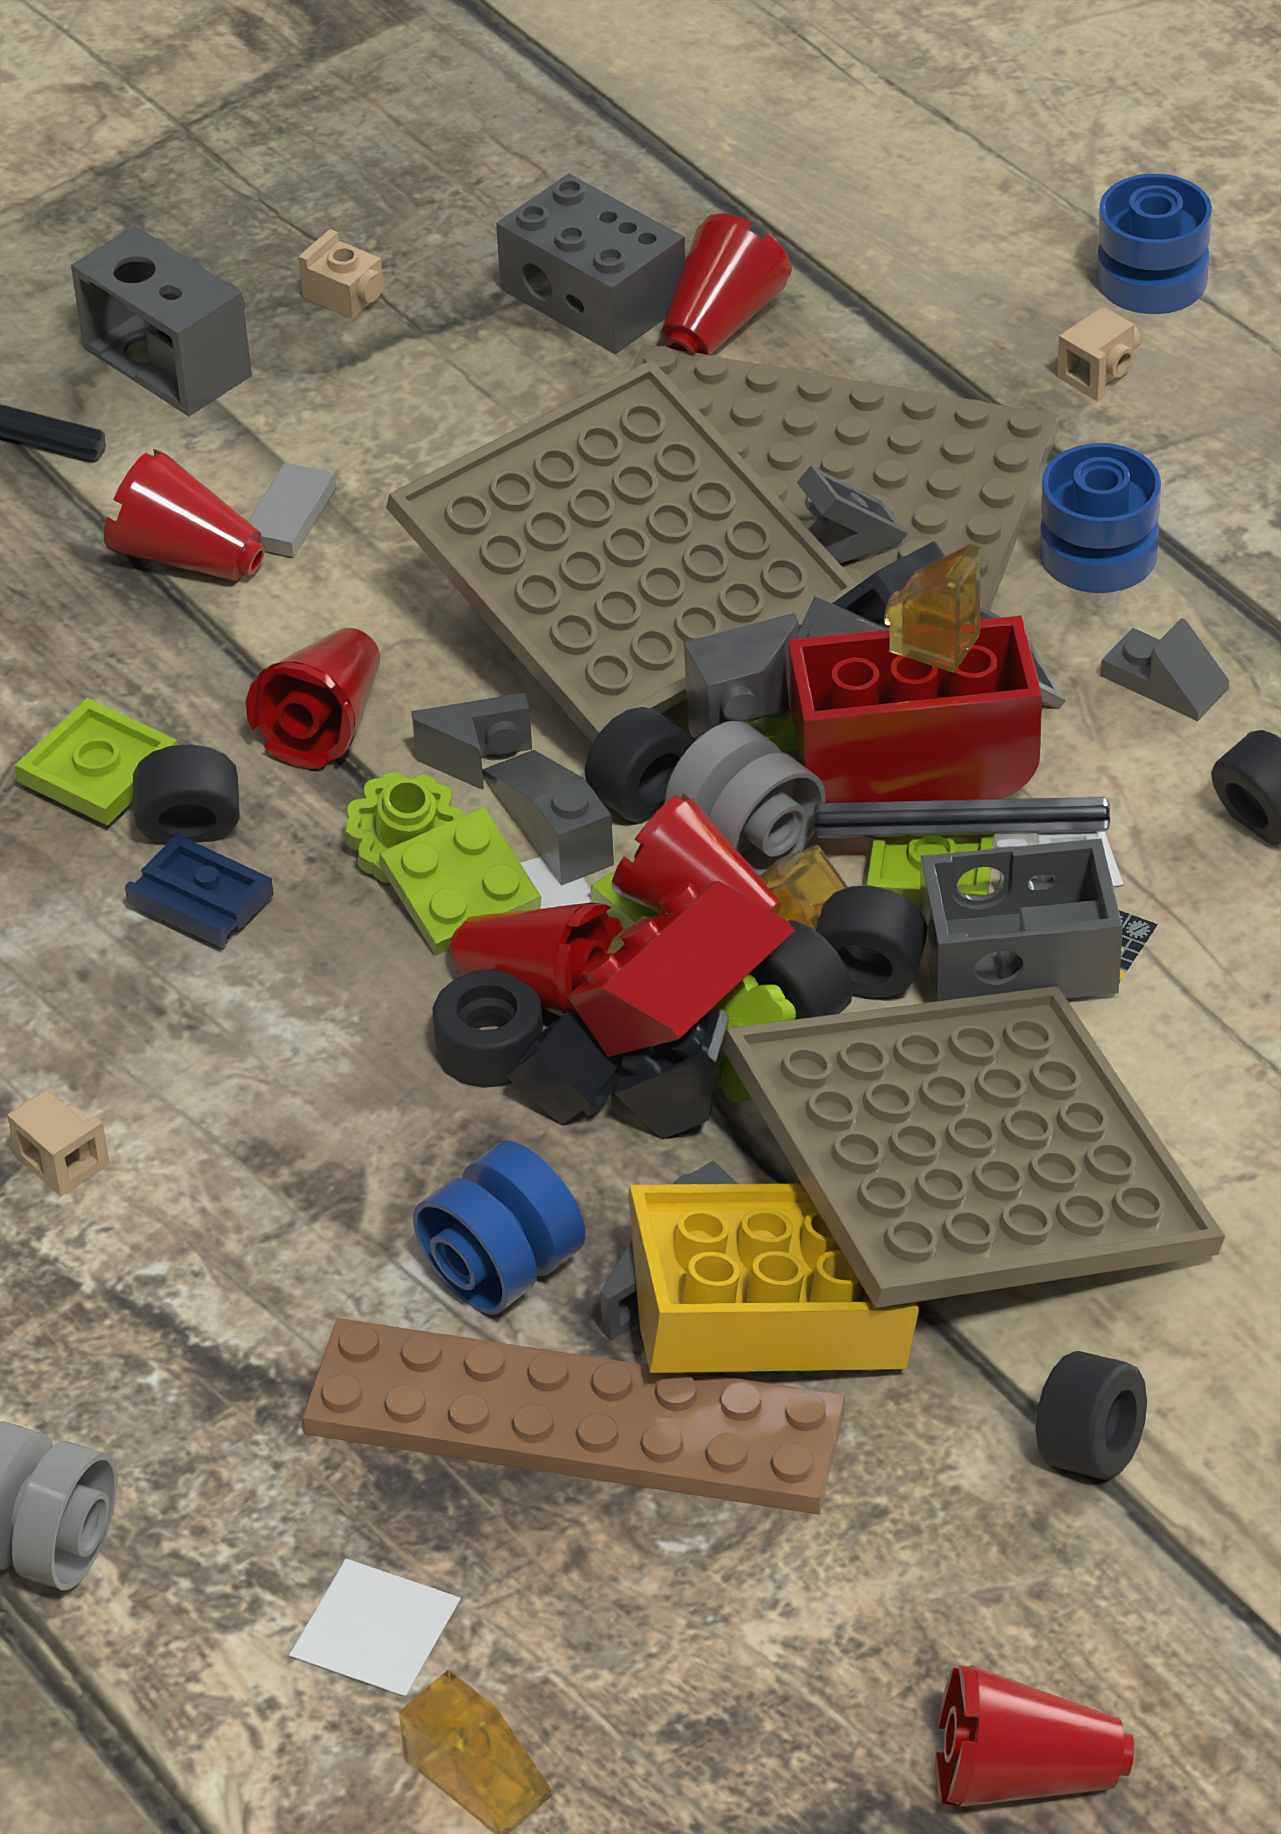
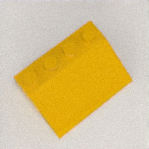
(753, 1285)

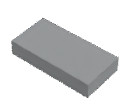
(291, 507)

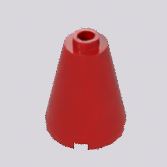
(723, 283)
(180, 522)
(314, 698)
(684, 847)
(538, 947)
(1022, 1742)

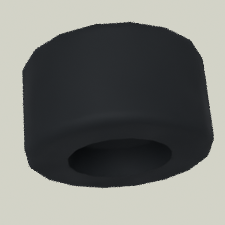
(635, 761)
(1250, 783)
(186, 794)
(876, 938)
(807, 973)
(481, 1001)
(1091, 1415)

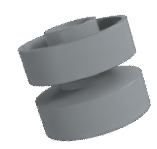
(750, 792)
(52, 1506)

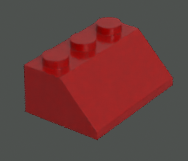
(675, 966)

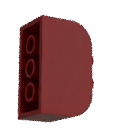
(911, 730)

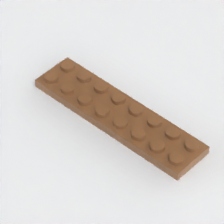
(576, 1415)

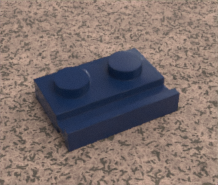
(199, 890)

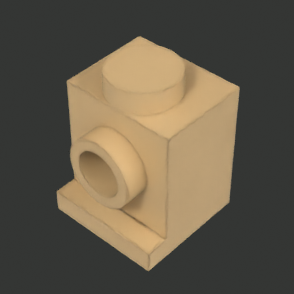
(340, 275)
(1097, 351)
(57, 1141)

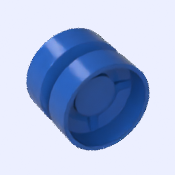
(1153, 243)
(1100, 517)
(499, 1227)

